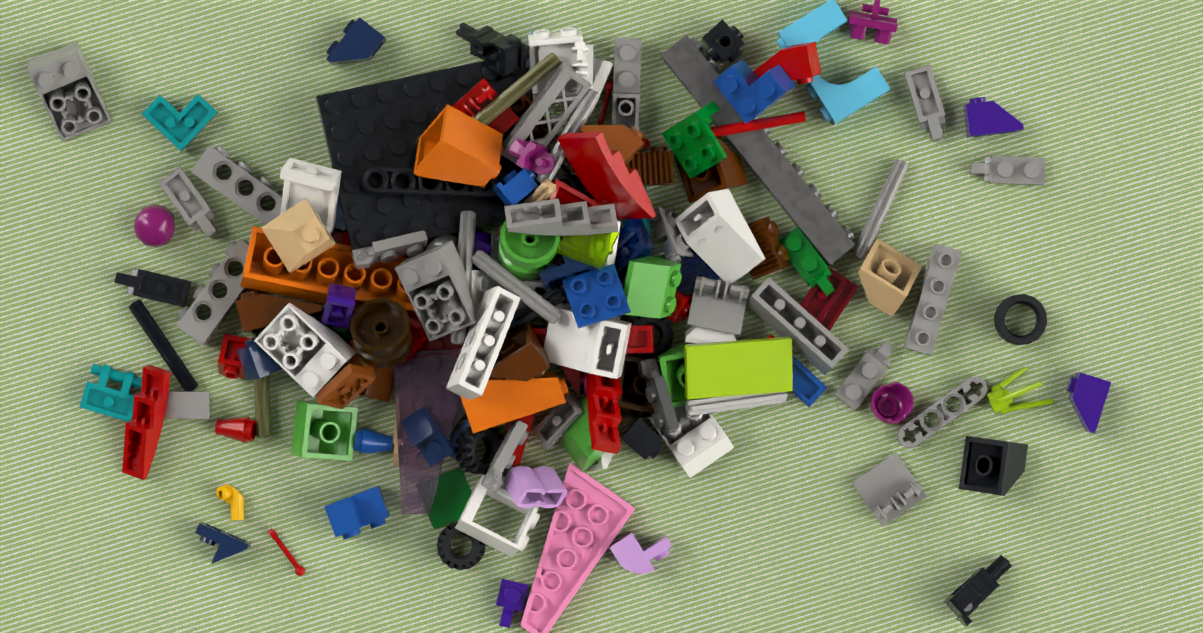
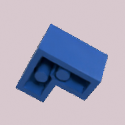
(748, 93)
(357, 511)

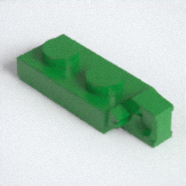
(807, 261)

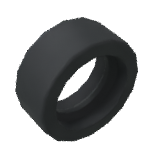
(1041, 319)

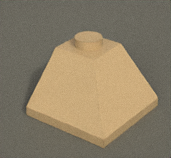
(298, 235)
(887, 276)

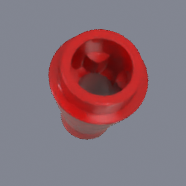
(239, 429)

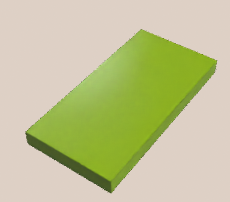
(738, 367)

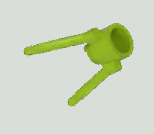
(1001, 399)

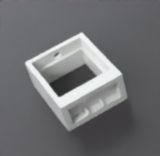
(488, 537)

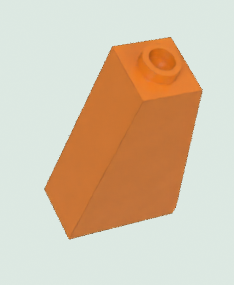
(513, 399)

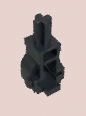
(499, 52)
(976, 589)

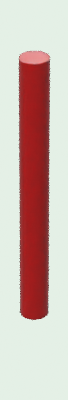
(759, 124)

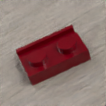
(828, 309)

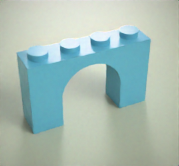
(836, 100)

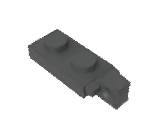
(659, 396)

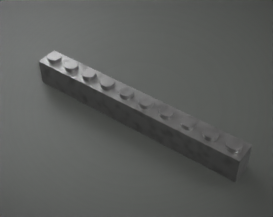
(762, 155)

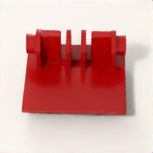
(479, 98)

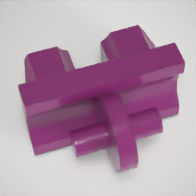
(884, 25)
(532, 156)

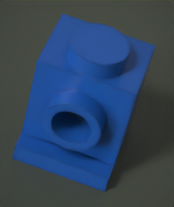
(516, 186)

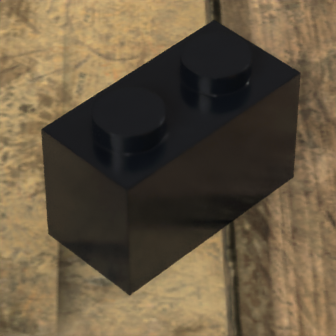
(643, 439)

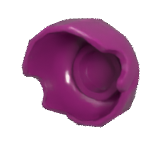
(154, 225)
(891, 403)

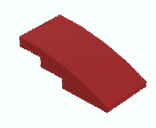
(606, 175)

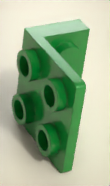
(695, 142)

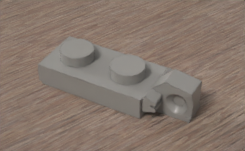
(926, 100)
(1011, 170)
(189, 201)
(390, 249)
(864, 376)
(504, 456)

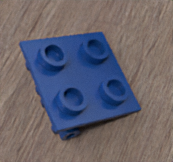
(596, 296)

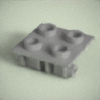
(718, 305)
(889, 489)

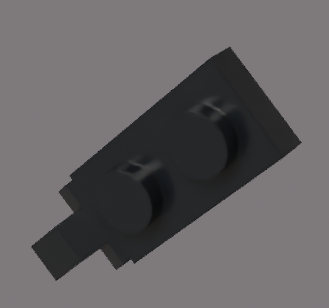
(156, 286)

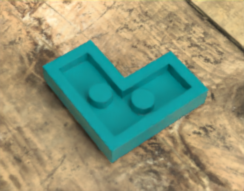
(182, 126)

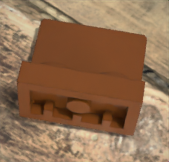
(347, 383)

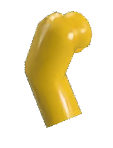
(234, 499)

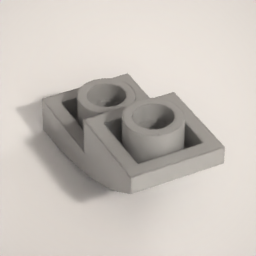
(188, 404)

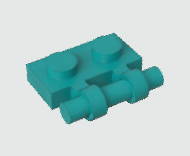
(108, 400)

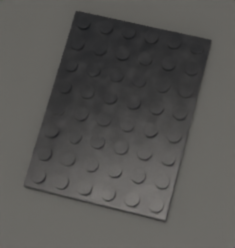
(382, 129)

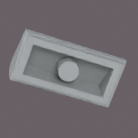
(559, 421)

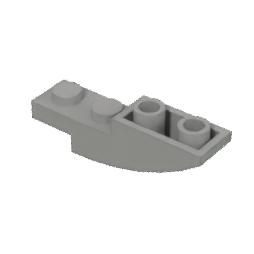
(626, 82)

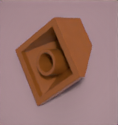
(620, 138)

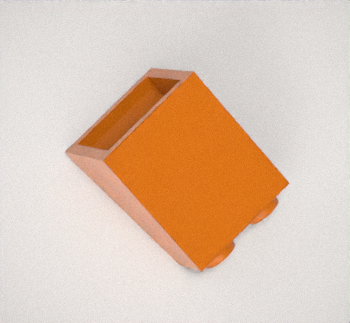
(459, 150)

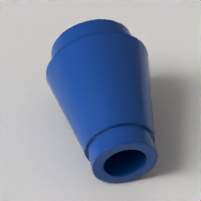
(372, 442)

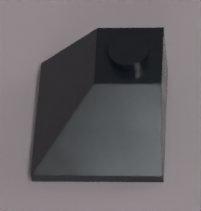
(991, 465)

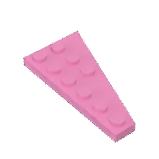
(575, 543)

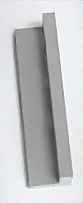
(540, 106)

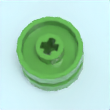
(526, 253)

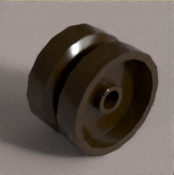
(382, 333)

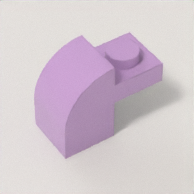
(634, 558)

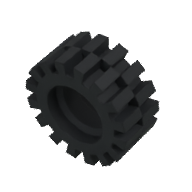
(666, 335)
(468, 449)
(450, 558)

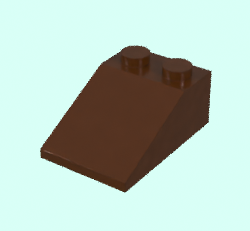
(259, 310)

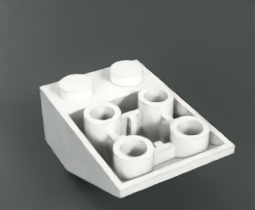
(720, 235)
(305, 348)
(590, 349)
(696, 440)

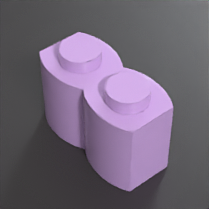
(535, 487)

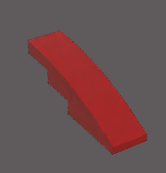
(604, 412)
(146, 425)

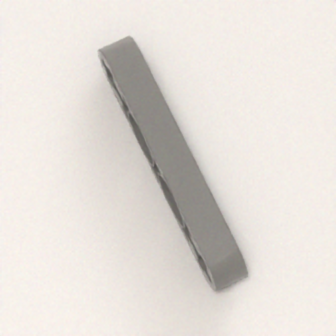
(941, 411)

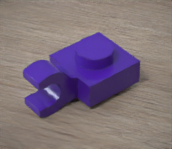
(512, 598)

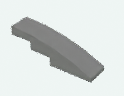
(561, 220)

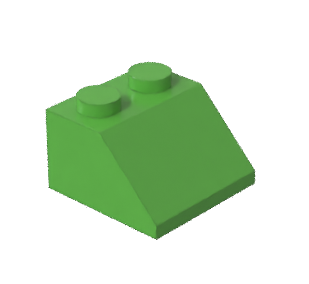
(652, 286)
(324, 431)

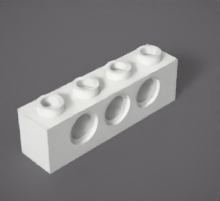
(483, 343)

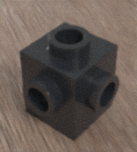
(719, 33)

